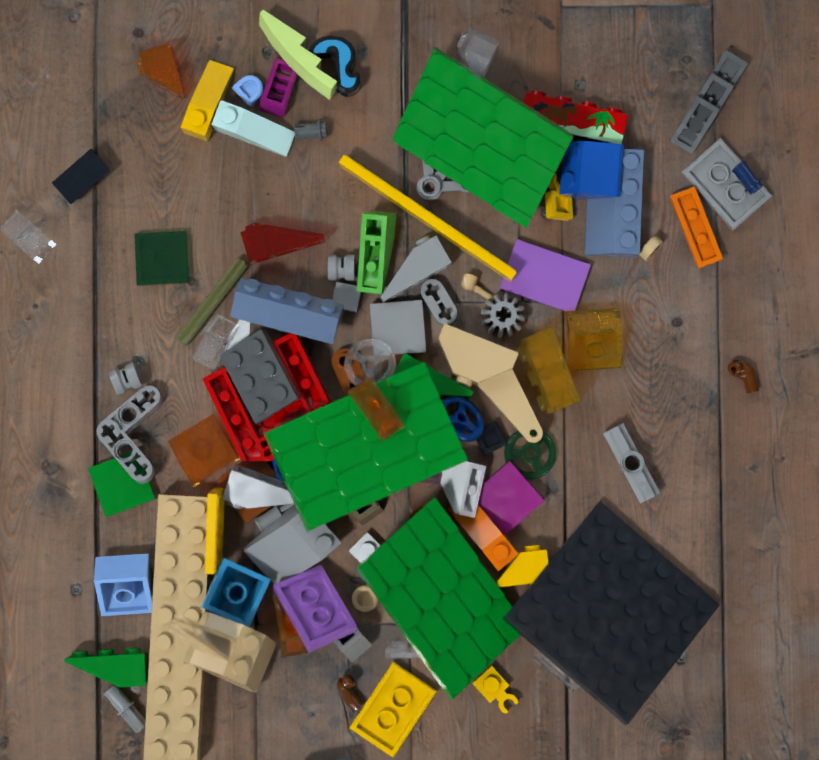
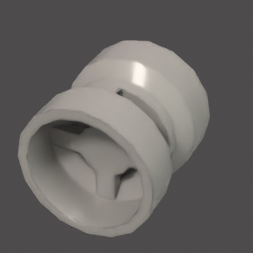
(341, 267)
(119, 379)

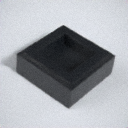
(491, 439)

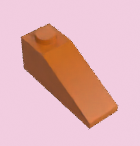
(487, 538)

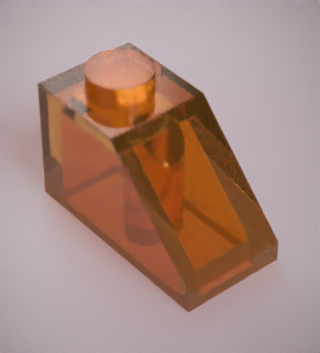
(161, 69)
(376, 408)
(288, 637)

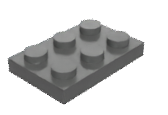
(260, 376)

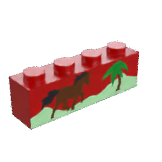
(581, 120)

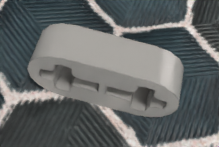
(444, 299)

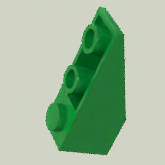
(120, 669)

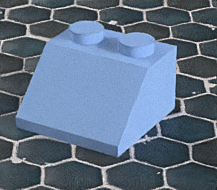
(124, 584)

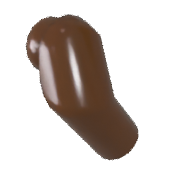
(746, 373)
(348, 695)

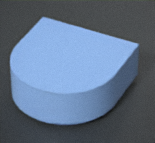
(249, 89)

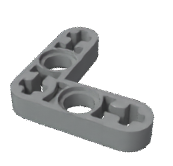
(123, 428)

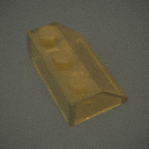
(548, 371)

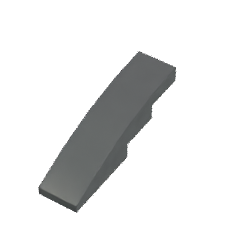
(709, 101)

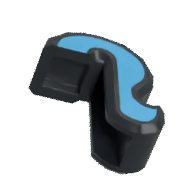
(345, 61)

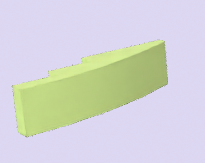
(292, 49)

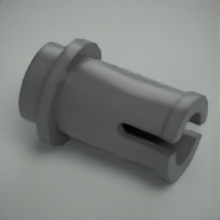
(310, 130)

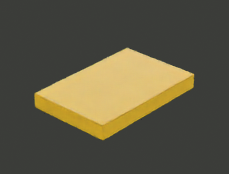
(214, 530)
(393, 709)

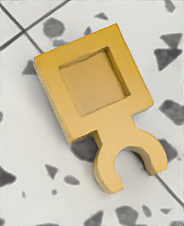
(557, 206)
(492, 686)

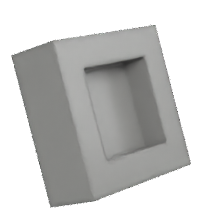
(347, 295)

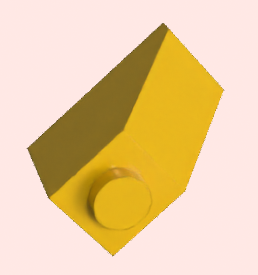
(524, 567)

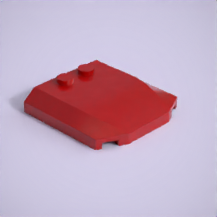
(244, 433)

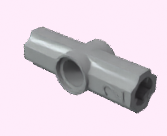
(640, 478)

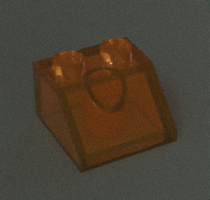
(203, 450)

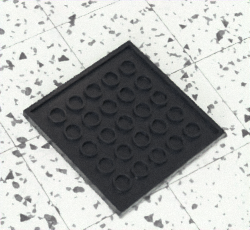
(611, 612)

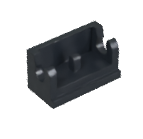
(80, 176)

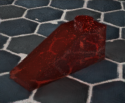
(273, 241)

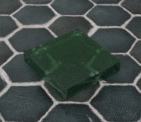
(162, 258)

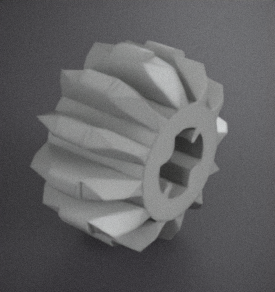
(499, 305)

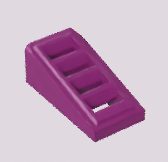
(272, 102)

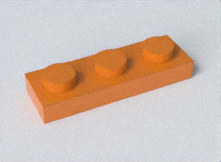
(696, 227)

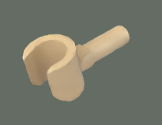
(469, 283)

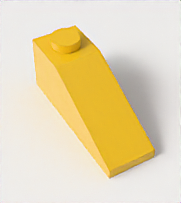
(206, 100)

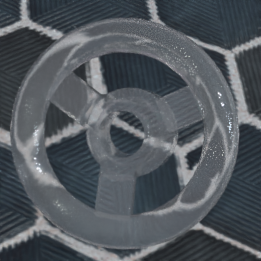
(363, 360)

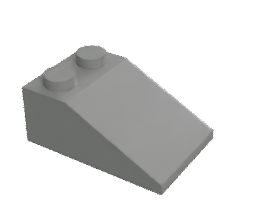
(288, 549)

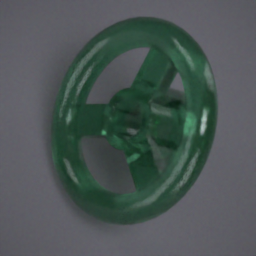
(539, 471)

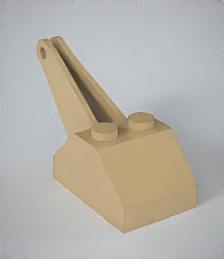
(490, 368)
(227, 649)

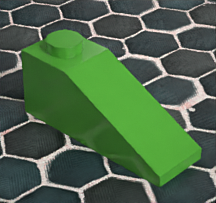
(375, 250)

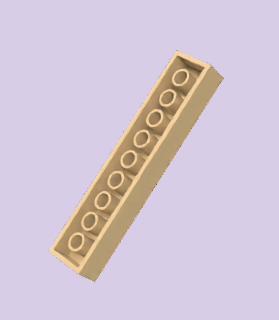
(179, 588)

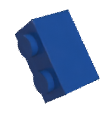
(591, 170)

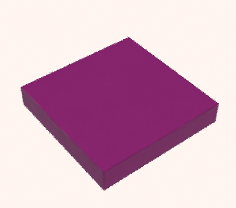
(508, 497)

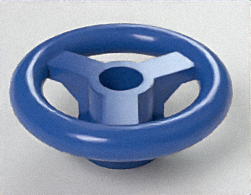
(460, 419)

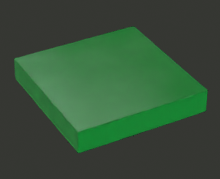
(117, 488)

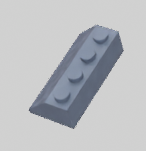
(615, 222)
(287, 310)

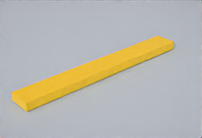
(428, 218)

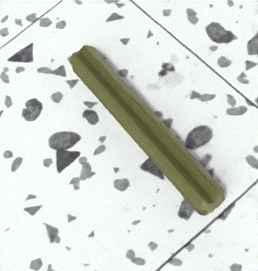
(212, 301)

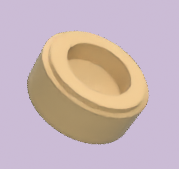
(650, 248)
(364, 599)

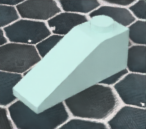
(252, 128)

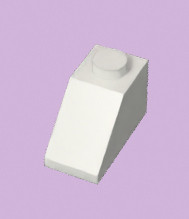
(463, 487)

